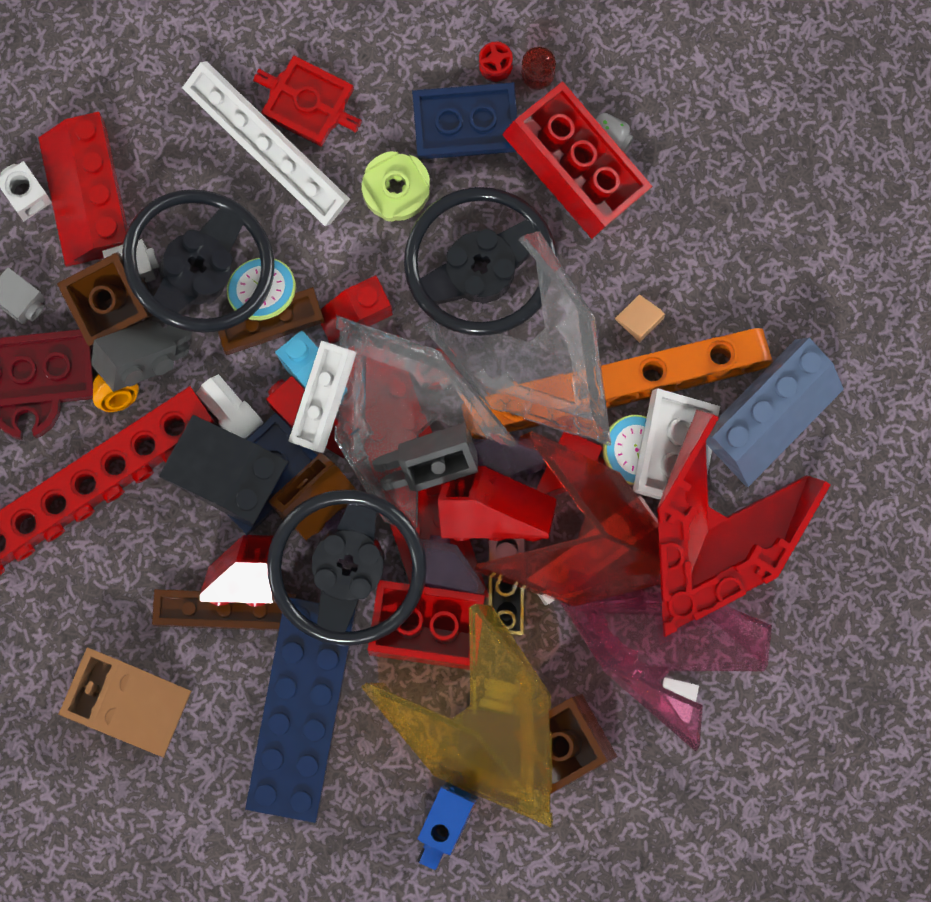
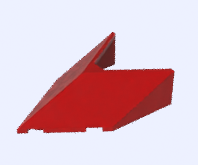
(716, 557)

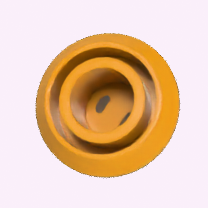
(112, 401)

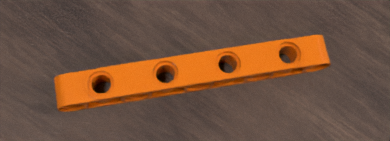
(679, 370)

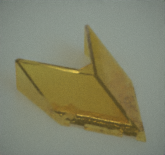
(498, 742)

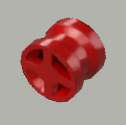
(495, 54)

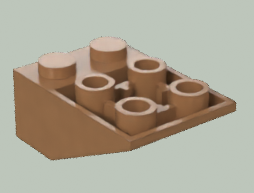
(124, 702)

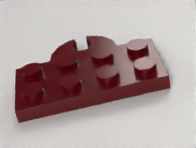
(41, 374)

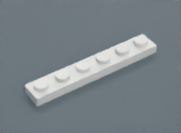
(265, 143)

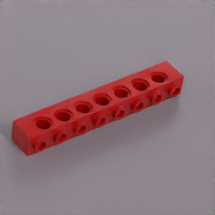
(95, 466)

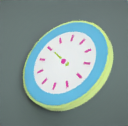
(245, 280)
(625, 446)

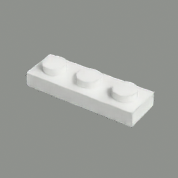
(322, 396)

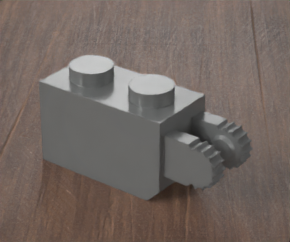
(138, 353)
(430, 460)

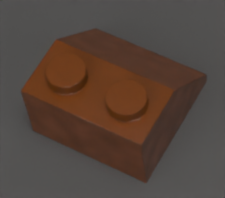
(102, 299)
(576, 742)

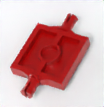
(307, 101)

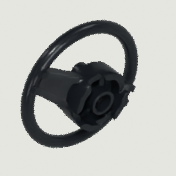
(205, 249)
(458, 280)
(341, 586)

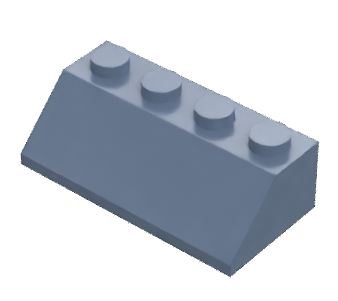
(774, 410)

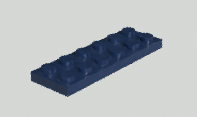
(297, 721)

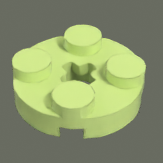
(401, 168)

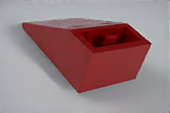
(494, 508)

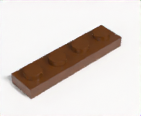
(186, 610)

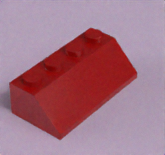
(576, 159)
(83, 188)

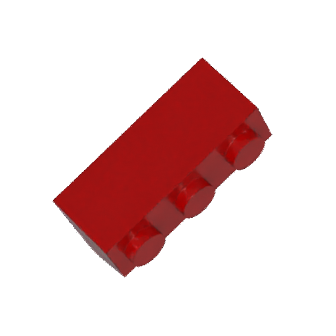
(434, 631)

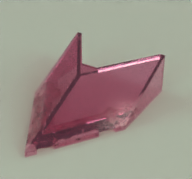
(631, 649)

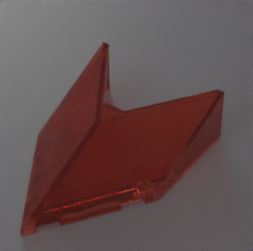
(614, 546)

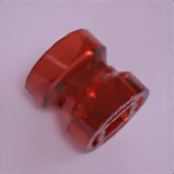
(538, 60)

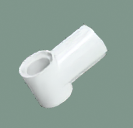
(228, 408)

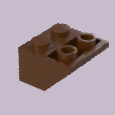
(314, 479)

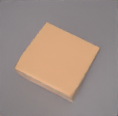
(640, 317)

